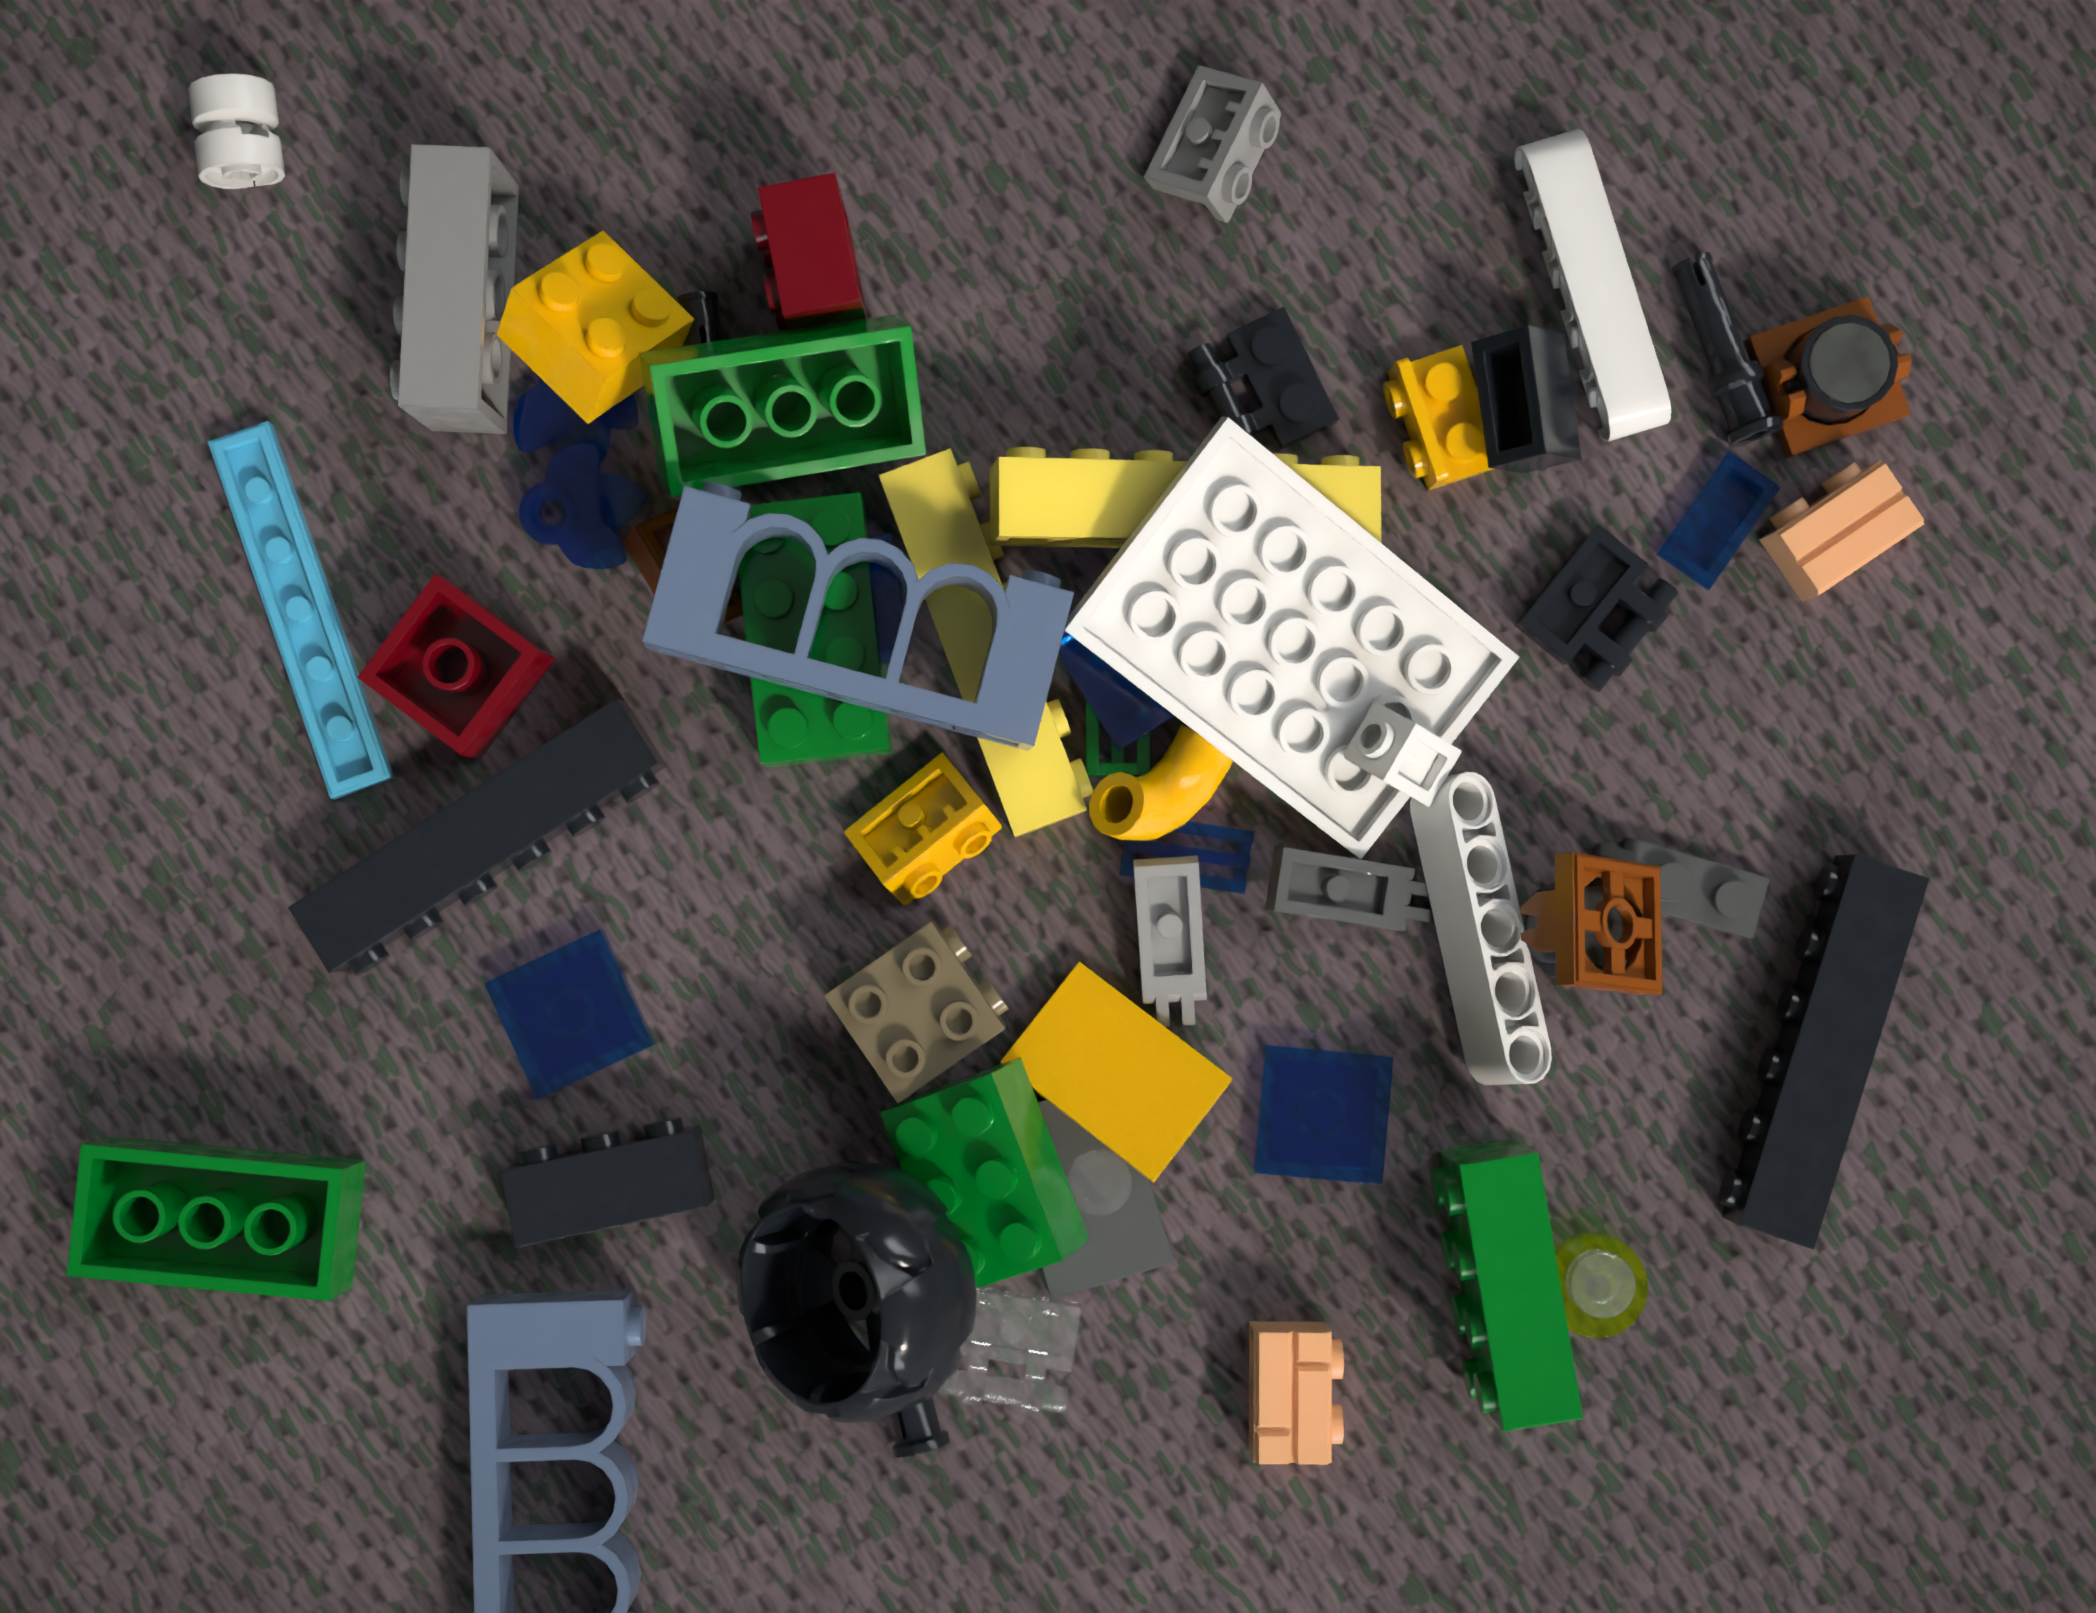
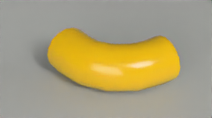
(1163, 797)

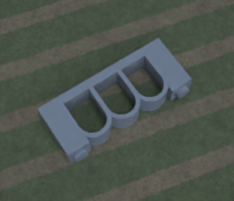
(699, 576)
(537, 1332)

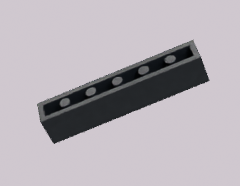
(478, 838)
(1823, 1048)

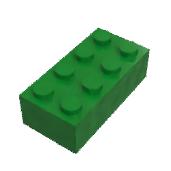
(784, 403)
(775, 592)
(216, 1218)
(1507, 1284)

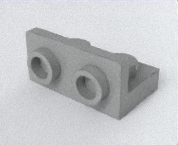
(1215, 141)

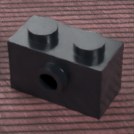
(1526, 400)

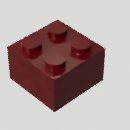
(812, 253)
(456, 667)

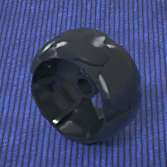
(903, 1267)

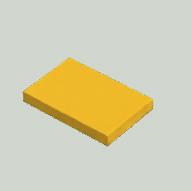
(1117, 1071)

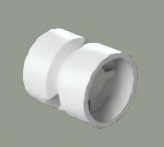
(236, 126)

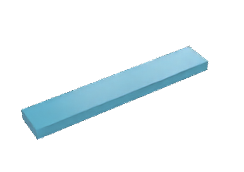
(301, 610)

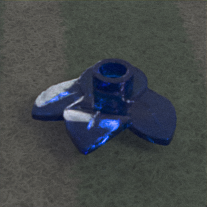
(546, 418)
(591, 506)

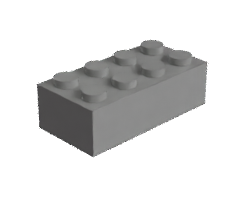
(455, 289)

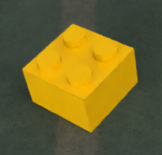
(588, 322)

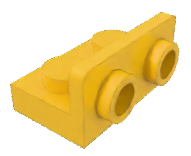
(1440, 415)
(923, 830)

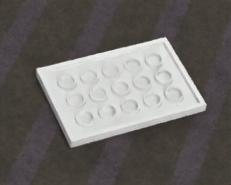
(1279, 630)

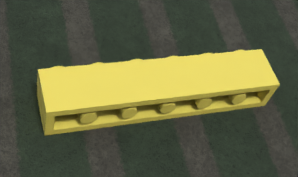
(1104, 500)
(941, 528)

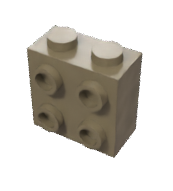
(918, 1009)

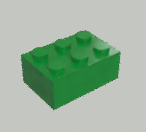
(993, 1168)

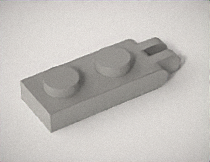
(1170, 934)

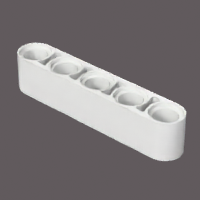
(1595, 283)
(1481, 933)

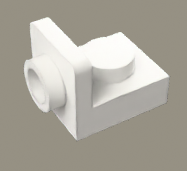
(1402, 753)

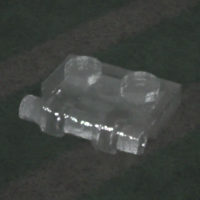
(1021, 1332)

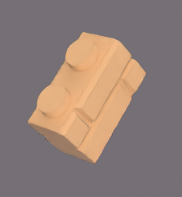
(1841, 530)
(1293, 1392)

